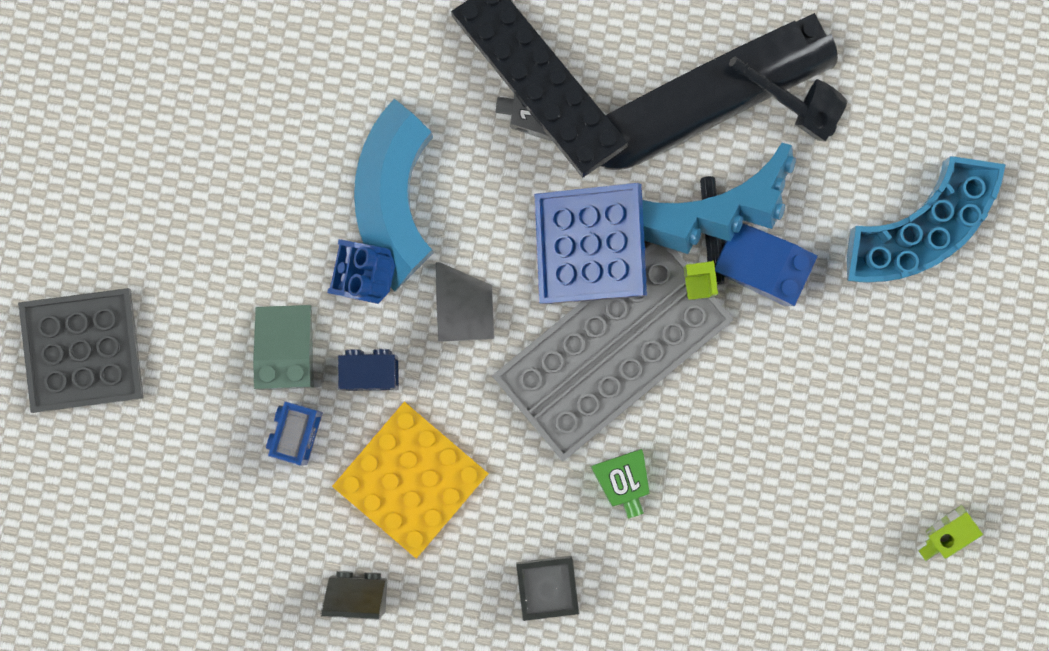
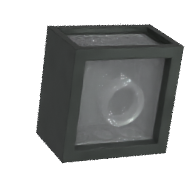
(547, 588)

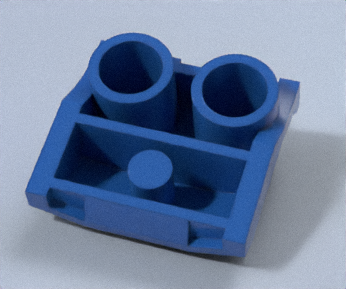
(362, 272)

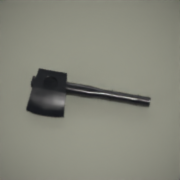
(817, 113)

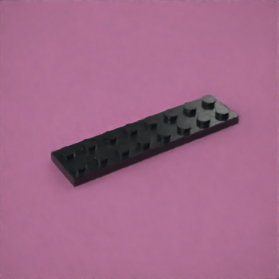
(541, 82)

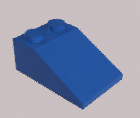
(766, 264)

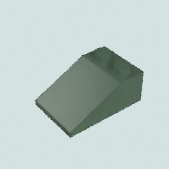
(283, 347)

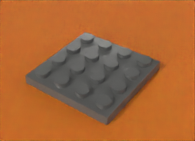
(80, 350)

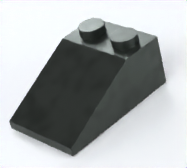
(355, 596)

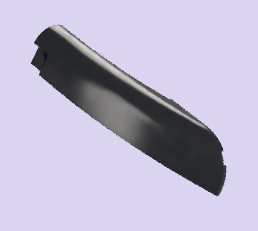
(718, 92)

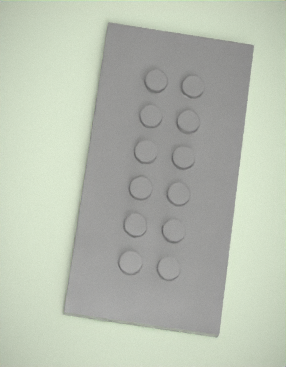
(609, 354)

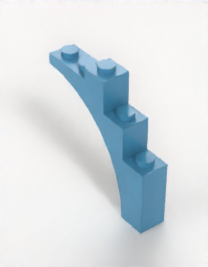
(754, 201)

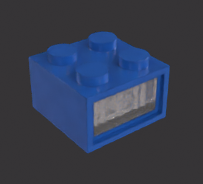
(294, 433)

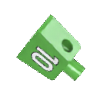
(624, 481)

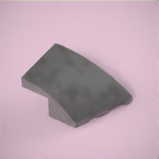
(462, 306)

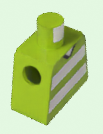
(961, 531)

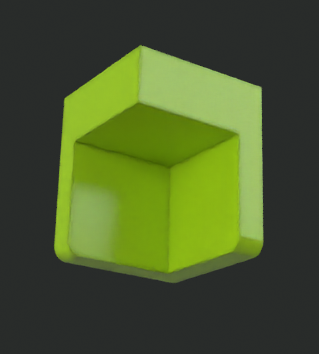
(700, 280)

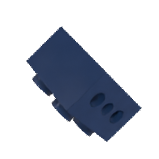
(368, 372)

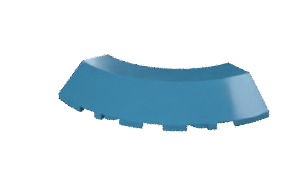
(384, 189)
(933, 231)

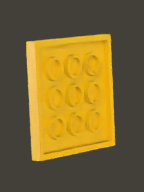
(410, 480)

